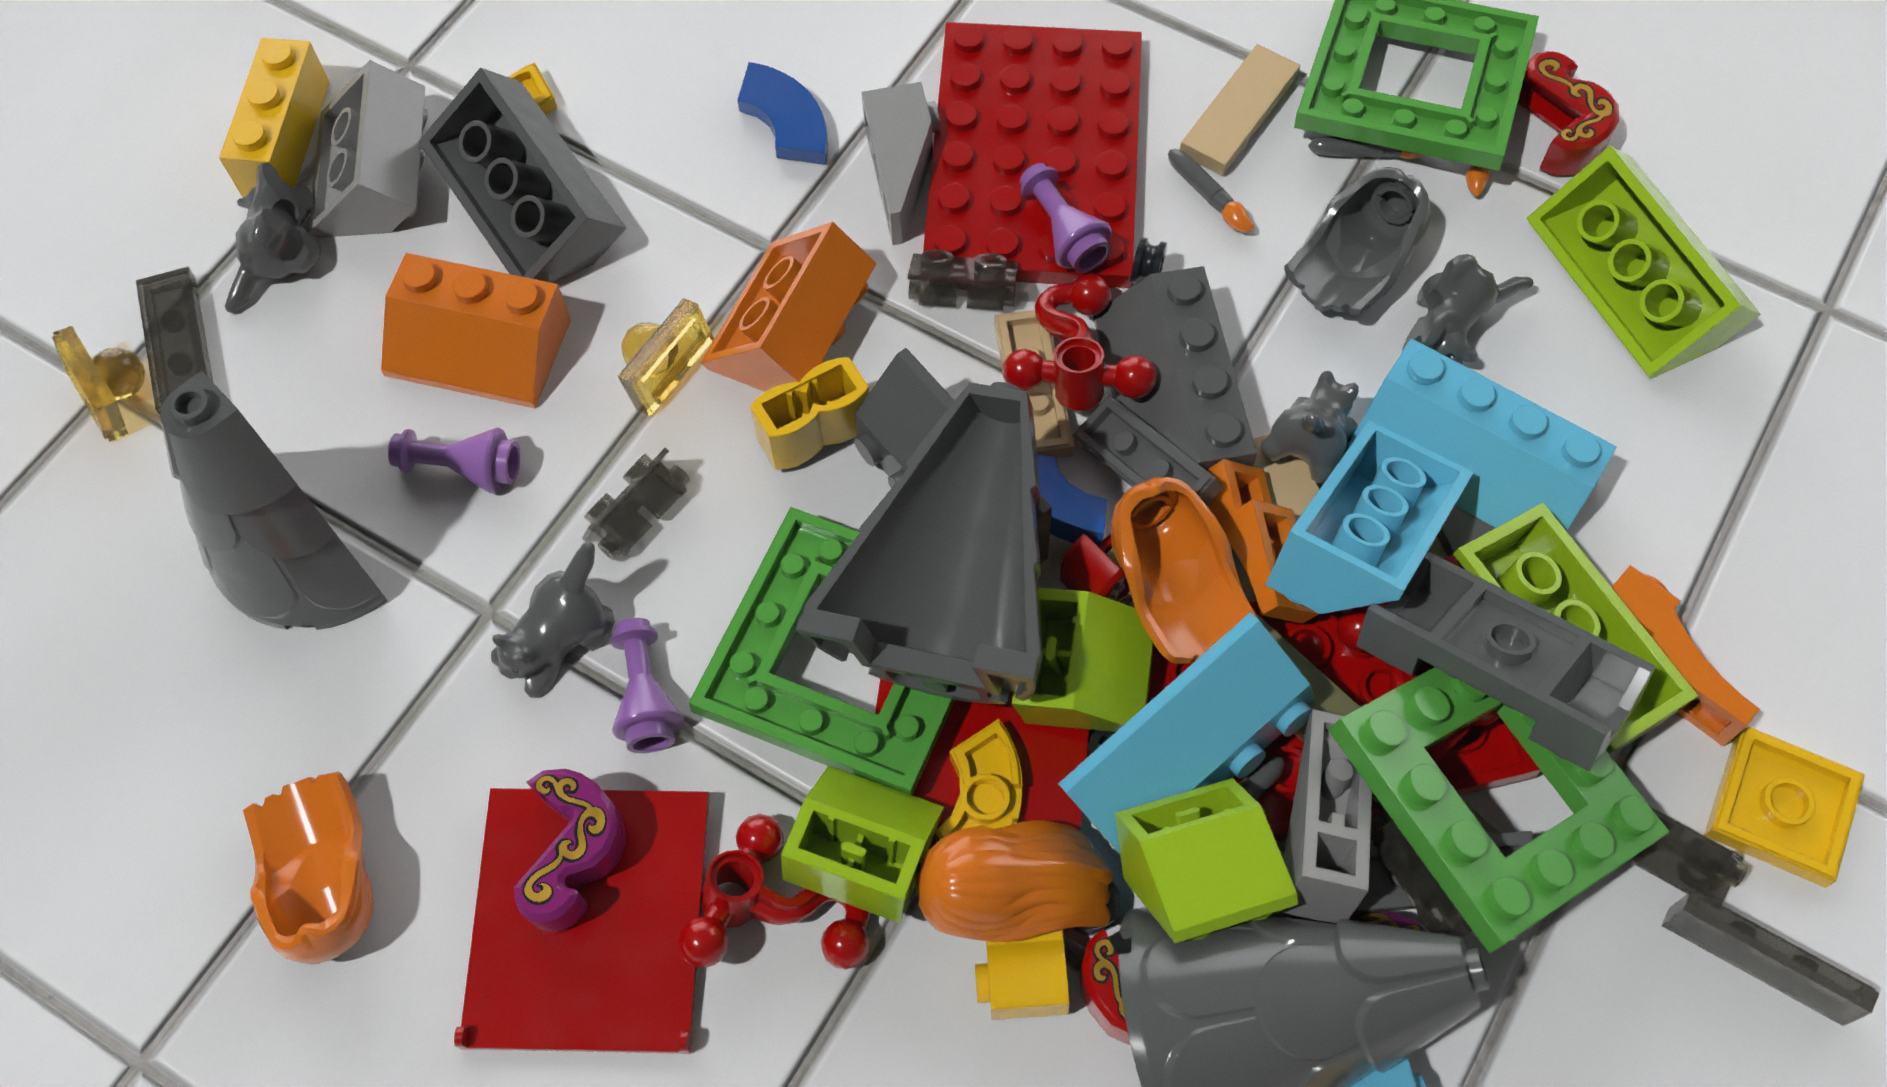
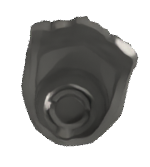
(1362, 242)

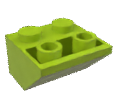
(1092, 663)
(860, 843)
(1203, 860)

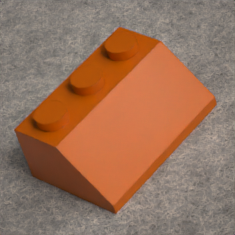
(791, 308)
(472, 330)

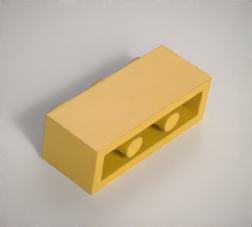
(275, 113)

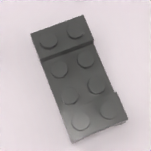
(1513, 652)

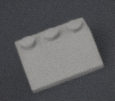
(369, 155)

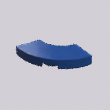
(788, 112)
(1072, 509)

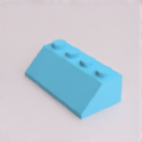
(1510, 443)
(1368, 524)
(1197, 728)

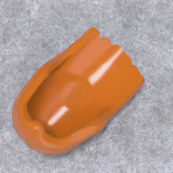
(1177, 567)
(310, 869)
(1013, 882)

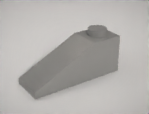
(900, 144)
(1328, 828)

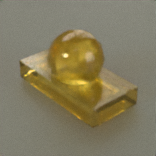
(662, 354)
(100, 380)

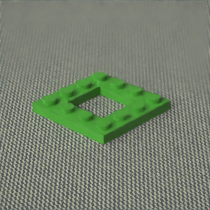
(1468, 135)
(749, 697)
(1491, 892)

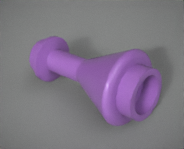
(1077, 237)
(482, 459)
(646, 712)

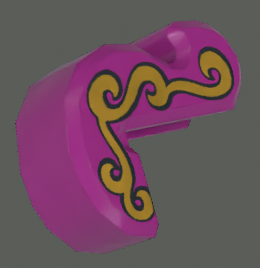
(578, 856)

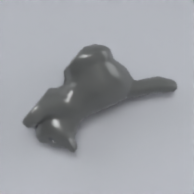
(272, 236)
(1456, 302)
(1315, 428)
(559, 617)

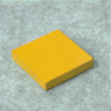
(1785, 806)

